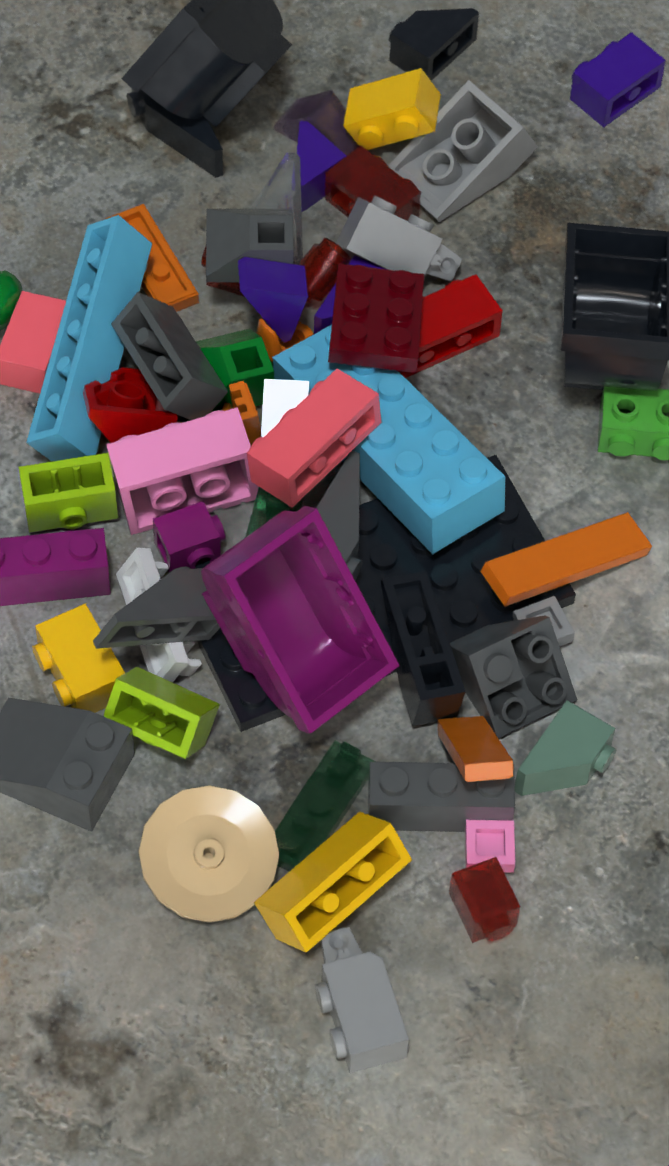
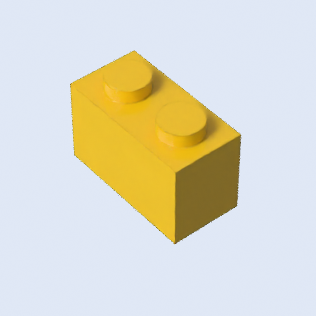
(392, 109)
(80, 670)

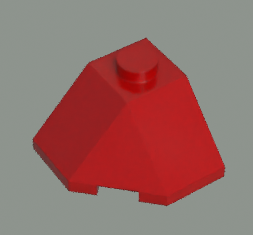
(125, 405)

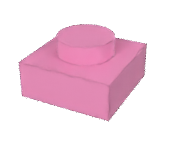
(488, 840)

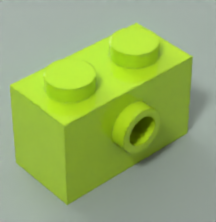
(68, 492)
(161, 712)

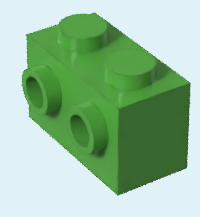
(634, 422)

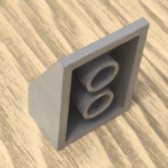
(466, 155)

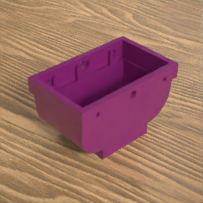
(297, 618)

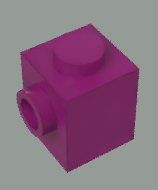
(188, 536)

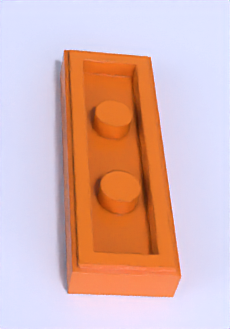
(164, 275)
(475, 748)

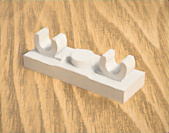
(163, 659)

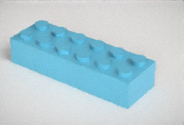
(415, 456)

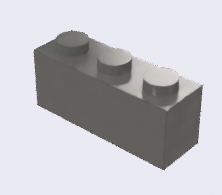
(169, 357)
(435, 796)

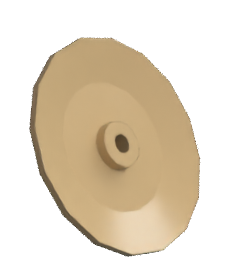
(208, 853)

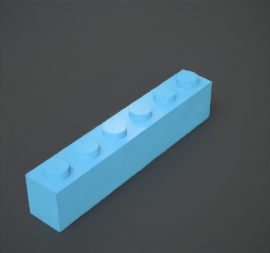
(86, 342)

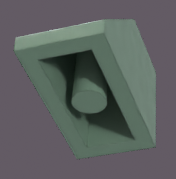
(567, 752)

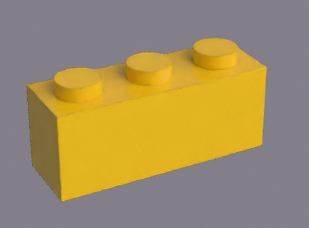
(333, 881)

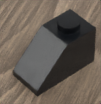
(432, 39)

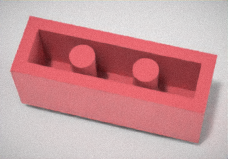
(314, 437)

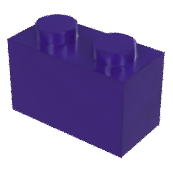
(617, 79)

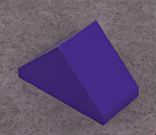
(316, 158)
(275, 292)

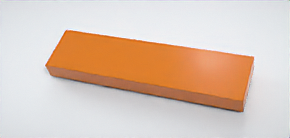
(565, 559)

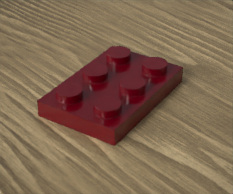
(376, 318)

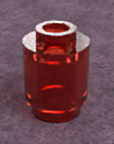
(322, 267)

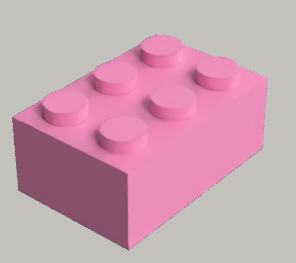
(182, 467)

